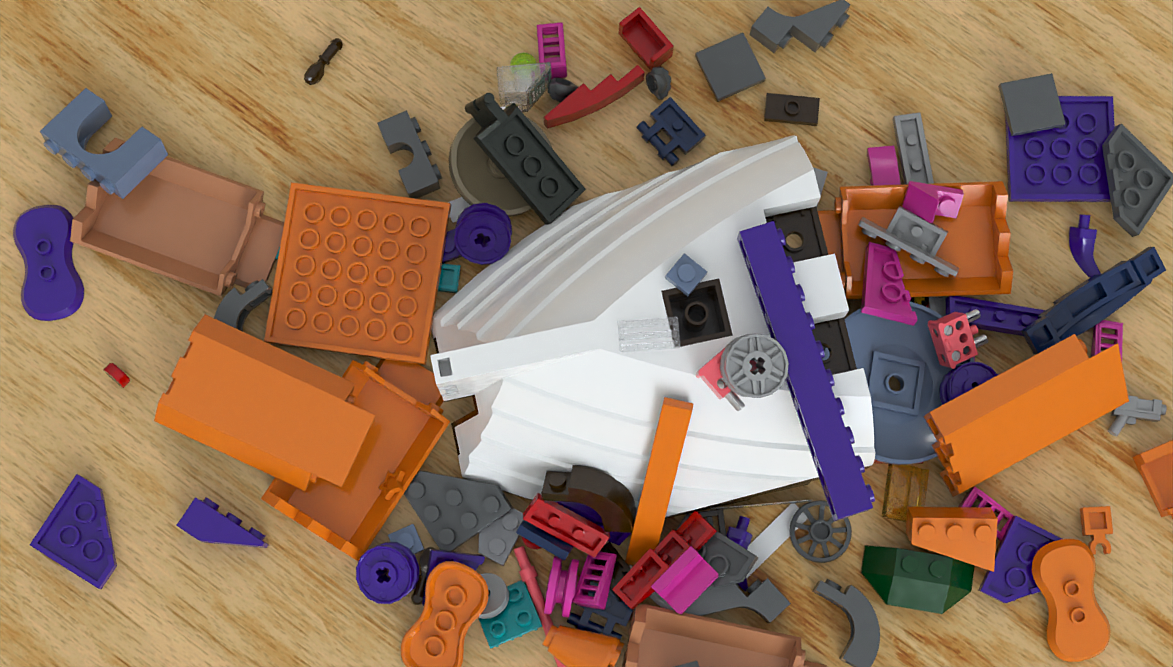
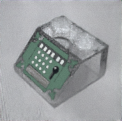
(523, 84)

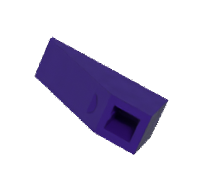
(211, 526)

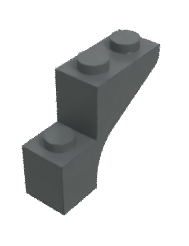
(811, 28)
(762, 599)

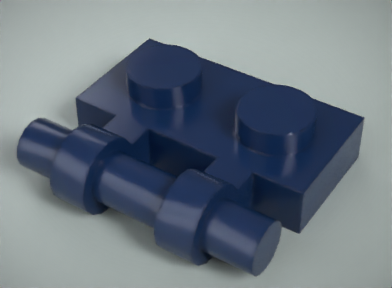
(677, 126)
(614, 611)

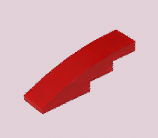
(587, 101)
(638, 581)

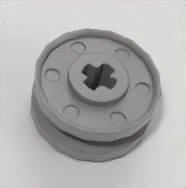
(771, 365)

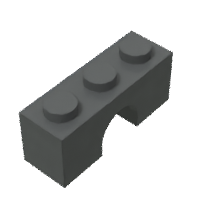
(401, 134)

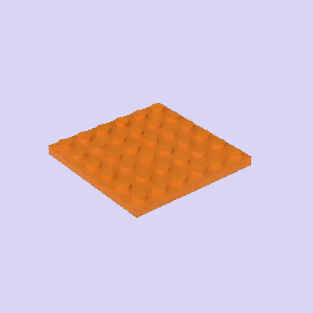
(358, 273)

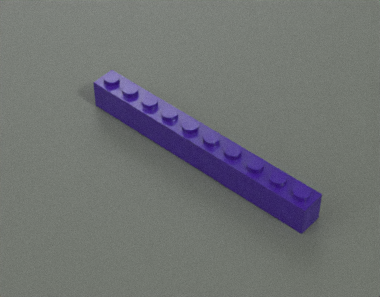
(806, 377)

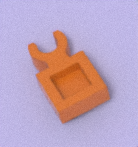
(1097, 523)

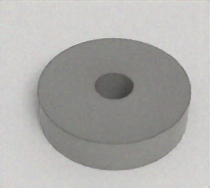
(498, 596)

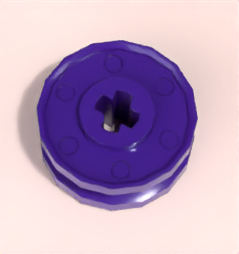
(483, 233)
(963, 379)
(402, 572)

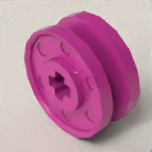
(561, 586)

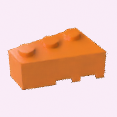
(955, 532)

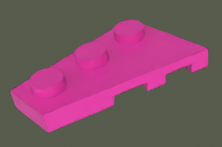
(883, 286)

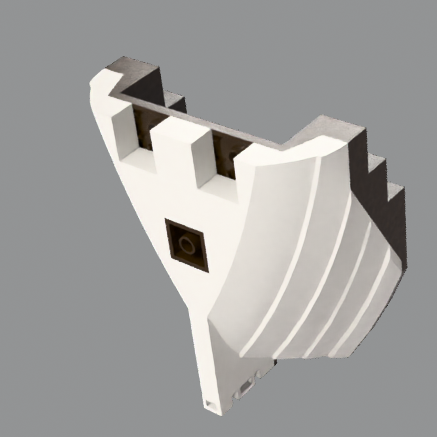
(545, 359)

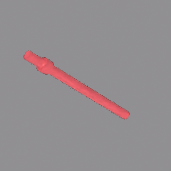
(528, 574)

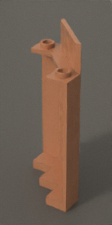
(183, 226)
(671, 639)

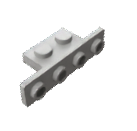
(914, 236)

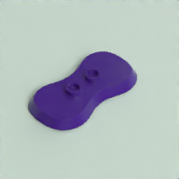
(51, 281)

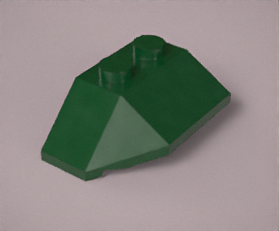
(916, 578)

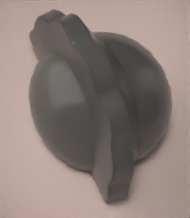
(659, 82)
(560, 89)

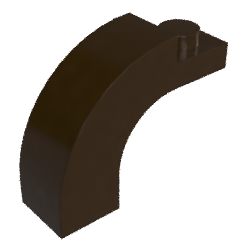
(594, 490)

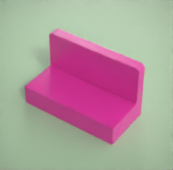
(685, 580)

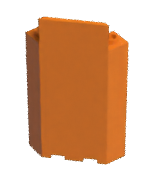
(974, 241)
(264, 407)
(1024, 410)
(400, 438)

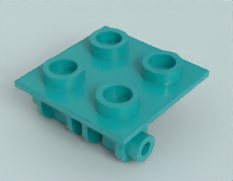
(515, 620)

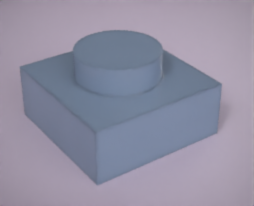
(686, 274)
(408, 537)

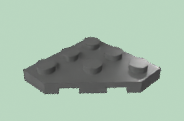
(1134, 179)
(455, 507)
(726, 558)

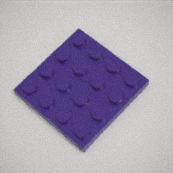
(1063, 160)

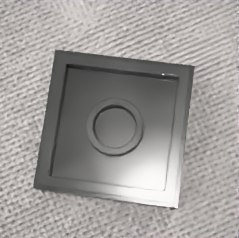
(730, 67)
(1031, 104)

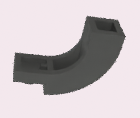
(237, 306)
(864, 624)

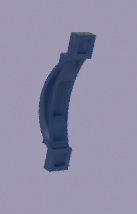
(1093, 300)

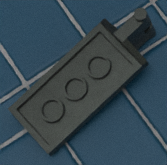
(524, 157)

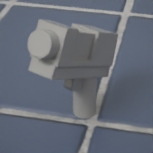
(1136, 409)

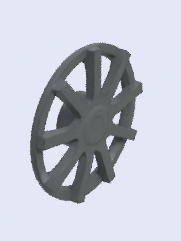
(819, 532)

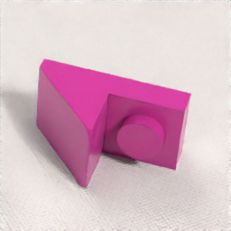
(932, 200)

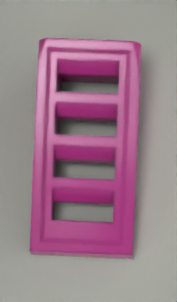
(558, 64)
(1097, 335)
(974, 493)
(600, 599)

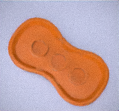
(1066, 578)
(452, 603)

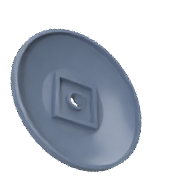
(908, 354)

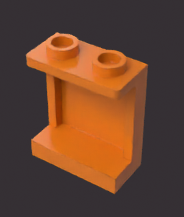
(1157, 472)

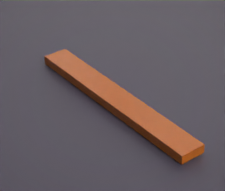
(659, 477)

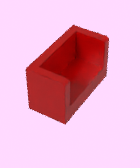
(645, 39)

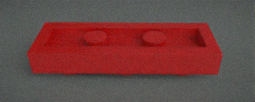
(566, 525)

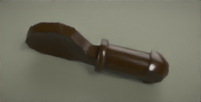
(316, 70)
(417, 596)

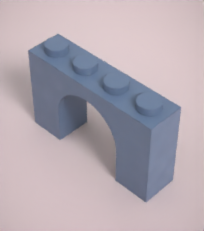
(115, 171)

